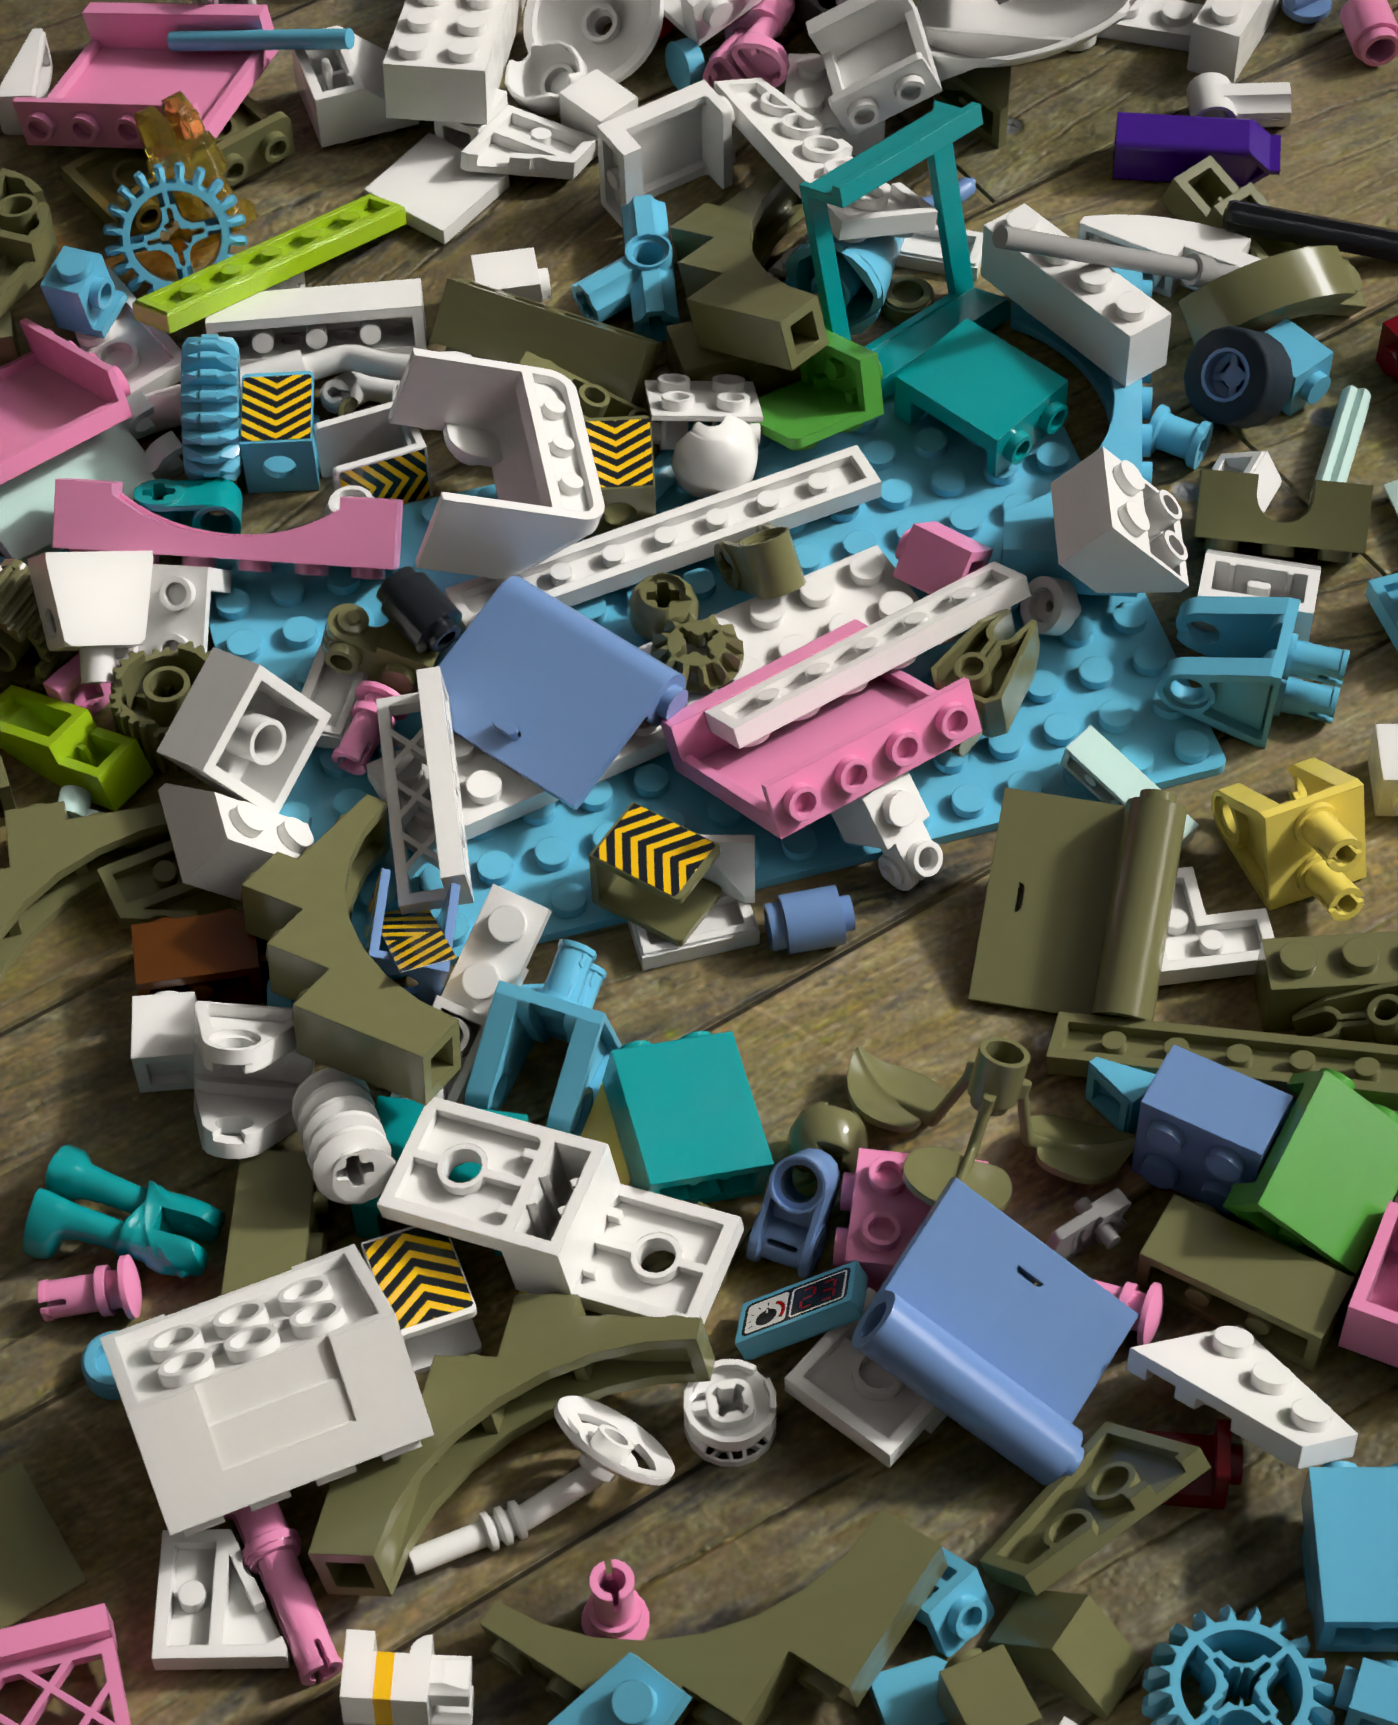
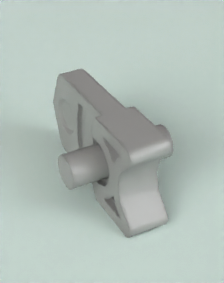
(1096, 1223)

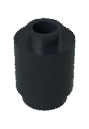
(419, 610)

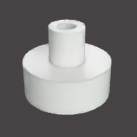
(1051, 604)

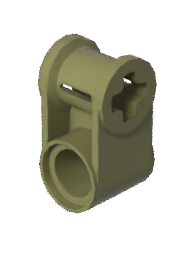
(761, 563)

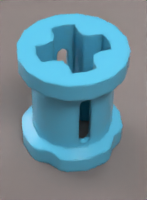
(1180, 436)

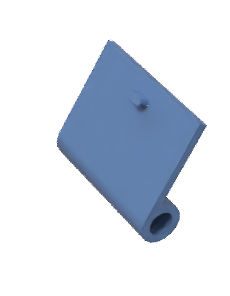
(556, 682)
(988, 1343)

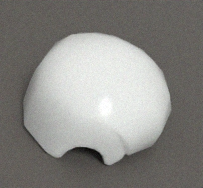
(542, 75)
(715, 457)

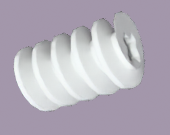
(342, 1136)

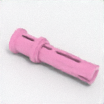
(272, 1553)

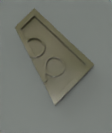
(1115, 1486)

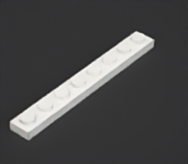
(688, 532)

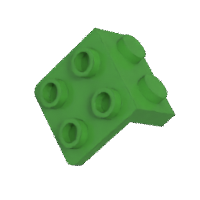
(835, 396)

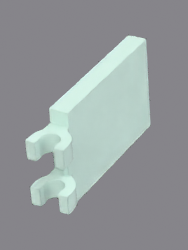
(109, 456)

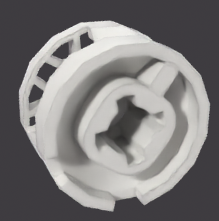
(730, 1413)

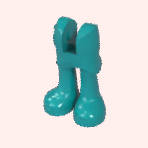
(144, 1235)

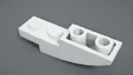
(1167, 237)
(494, 951)

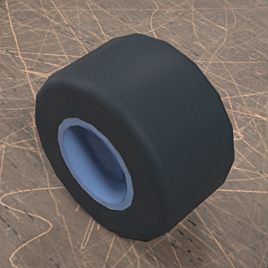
(1224, 362)

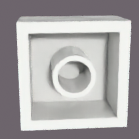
(244, 731)

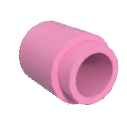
(1370, 30)

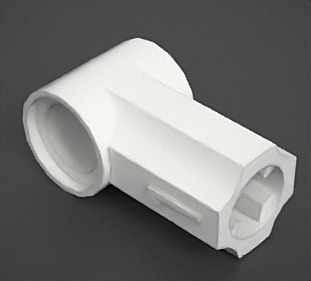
(1215, 96)

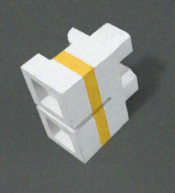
(404, 1686)

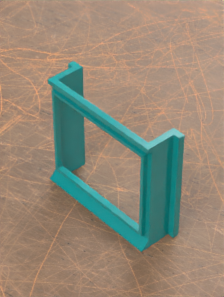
(925, 138)

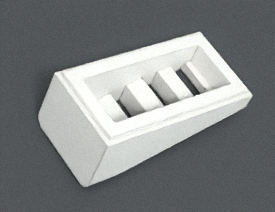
(27, 77)

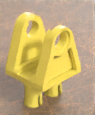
(1303, 844)

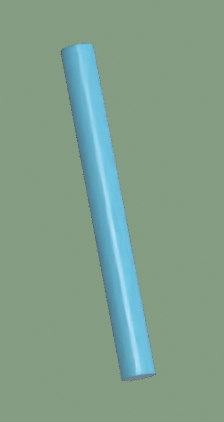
(261, 39)

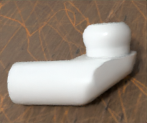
(359, 386)

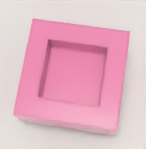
(67, 687)

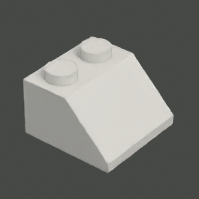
(226, 839)

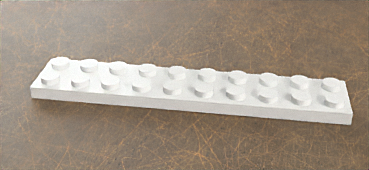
(770, 628)

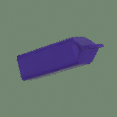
(1167, 145)

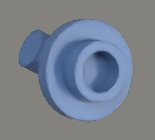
(1307, 10)

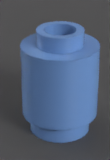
(808, 920)

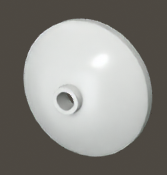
(581, 24)

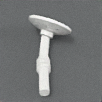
(605, 1453)

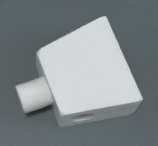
(93, 604)

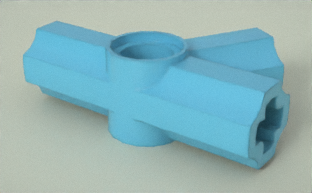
(639, 278)

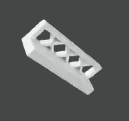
(441, 786)

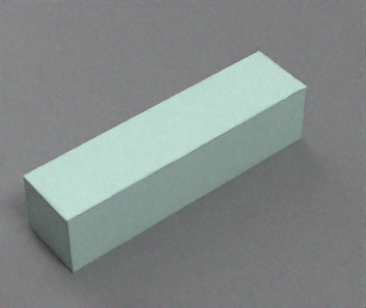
(1110, 773)

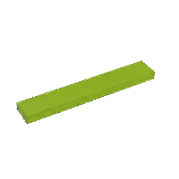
(268, 263)

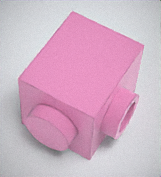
(937, 556)

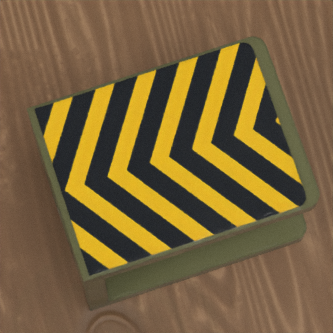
(624, 469)
(654, 874)

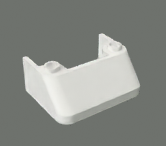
(540, 456)

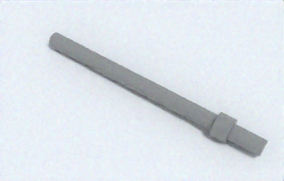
(1193, 269)

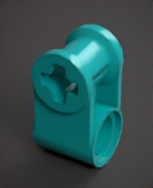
(190, 501)

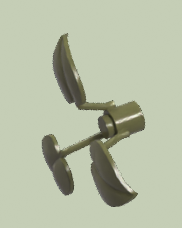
(995, 1082)

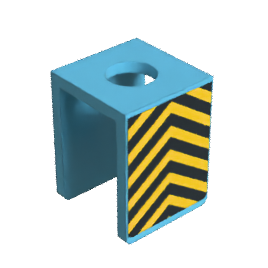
(278, 432)

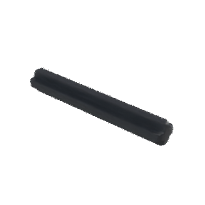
(1311, 230)

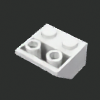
(345, 92)
(1118, 528)
(1257, 576)

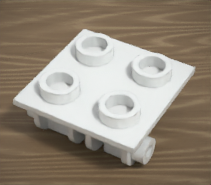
(677, 400)

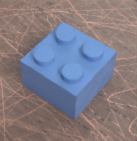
(1205, 1128)

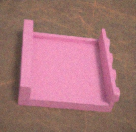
(133, 68)
(54, 400)
(826, 758)

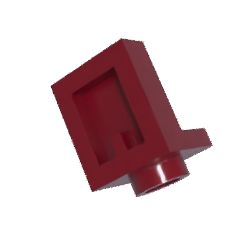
(1226, 1467)

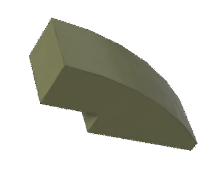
(1204, 194)

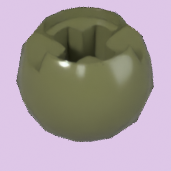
(658, 600)
(830, 1130)

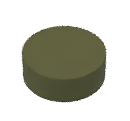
(906, 298)

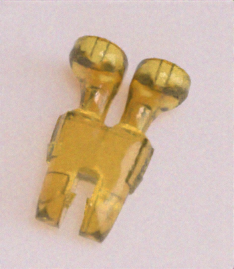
(194, 148)

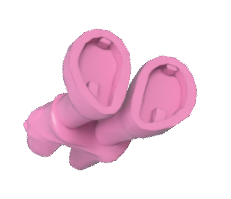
(751, 46)

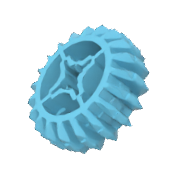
(163, 189)
(211, 407)
(1207, 1656)

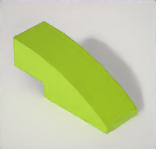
(69, 747)

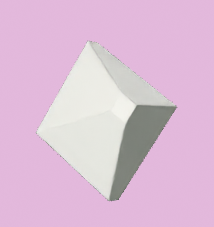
(735, 866)

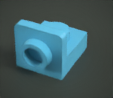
(956, 1606)

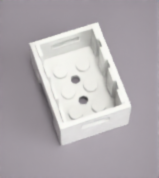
(267, 1390)

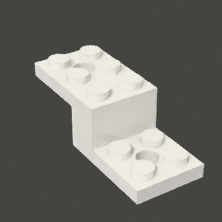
(559, 1214)

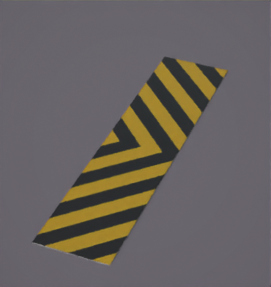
(415, 940)

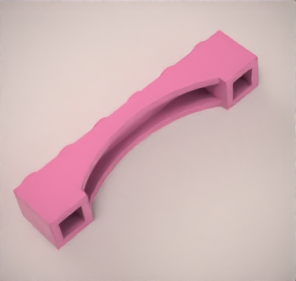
(357, 535)

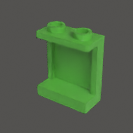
(1325, 1173)

